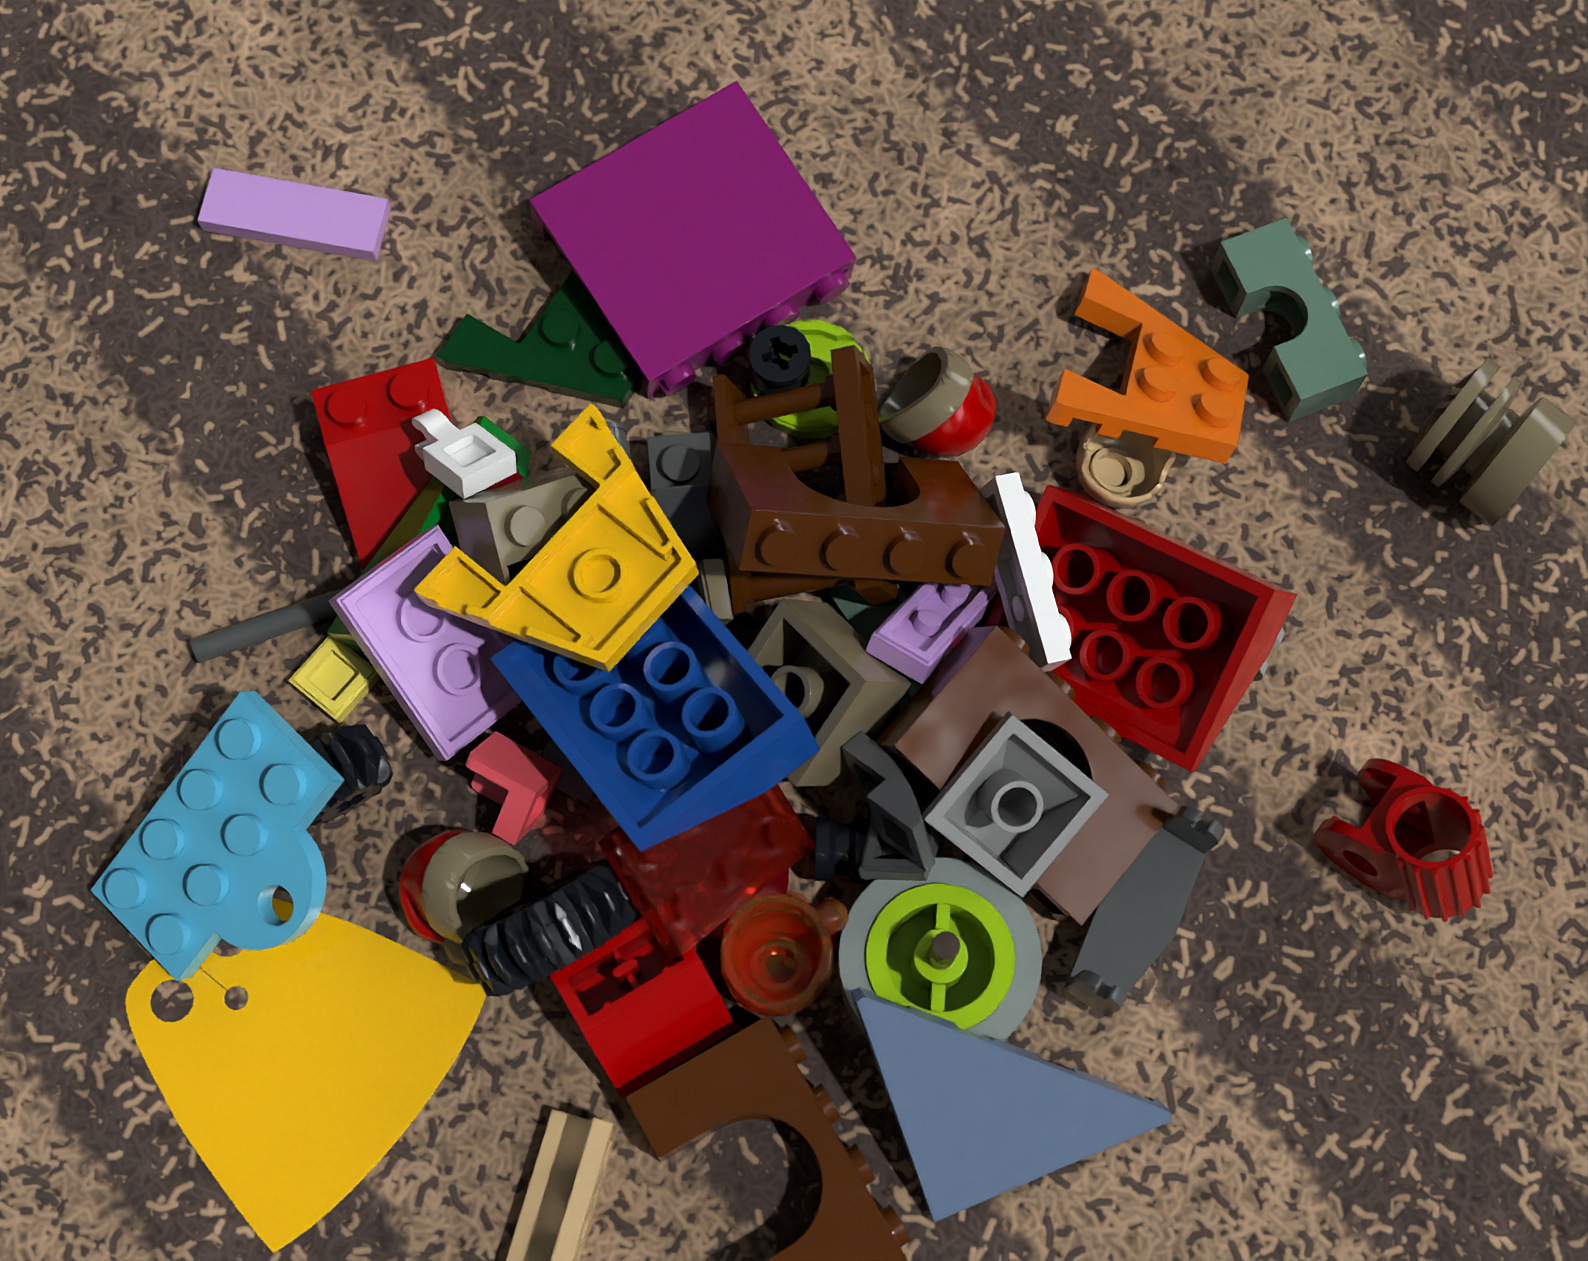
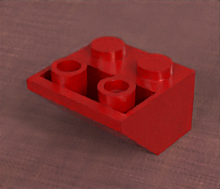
(642, 1008)

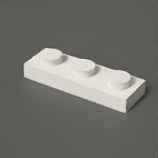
(1026, 575)

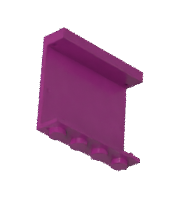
(695, 238)

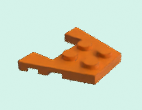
(1170, 381)

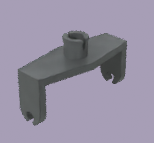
(1141, 912)

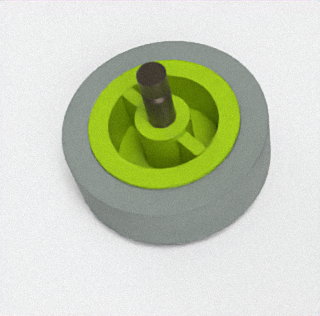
(945, 947)

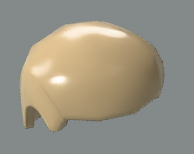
(1121, 469)

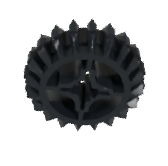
(548, 929)

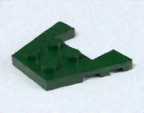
(565, 351)

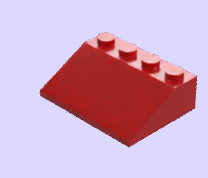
(1154, 625)

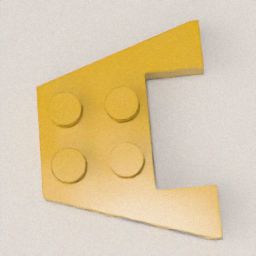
(595, 578)

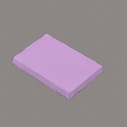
(426, 656)

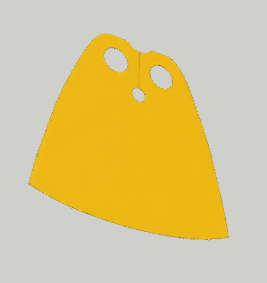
(313, 1070)

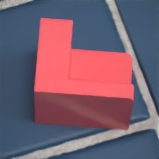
(515, 780)

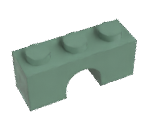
(1276, 274)

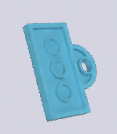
(225, 843)

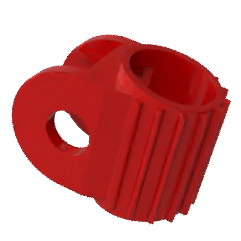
(1434, 822)

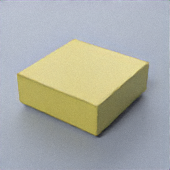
(335, 678)

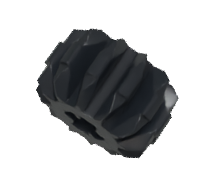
(359, 761)

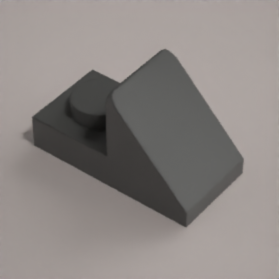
(680, 485)

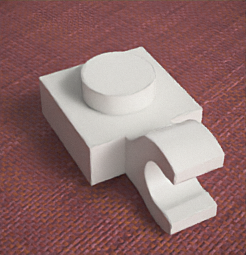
(462, 458)

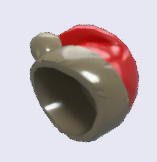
(939, 406)
(459, 883)

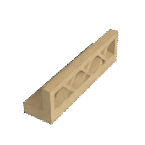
(563, 1189)

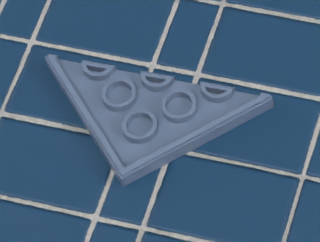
(987, 1111)

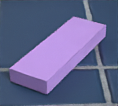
(294, 214)
(930, 626)

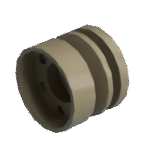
(1489, 441)

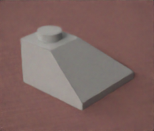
(1014, 804)

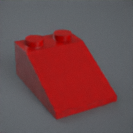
(373, 446)

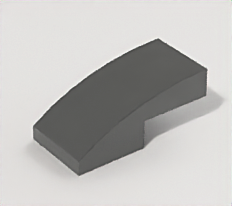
(889, 799)

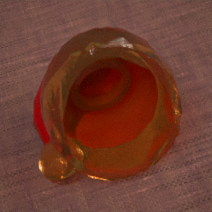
(786, 927)

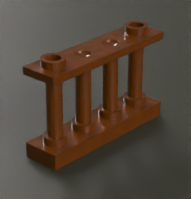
(853, 448)

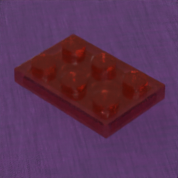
(709, 870)

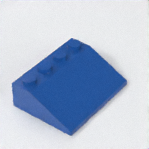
(672, 727)

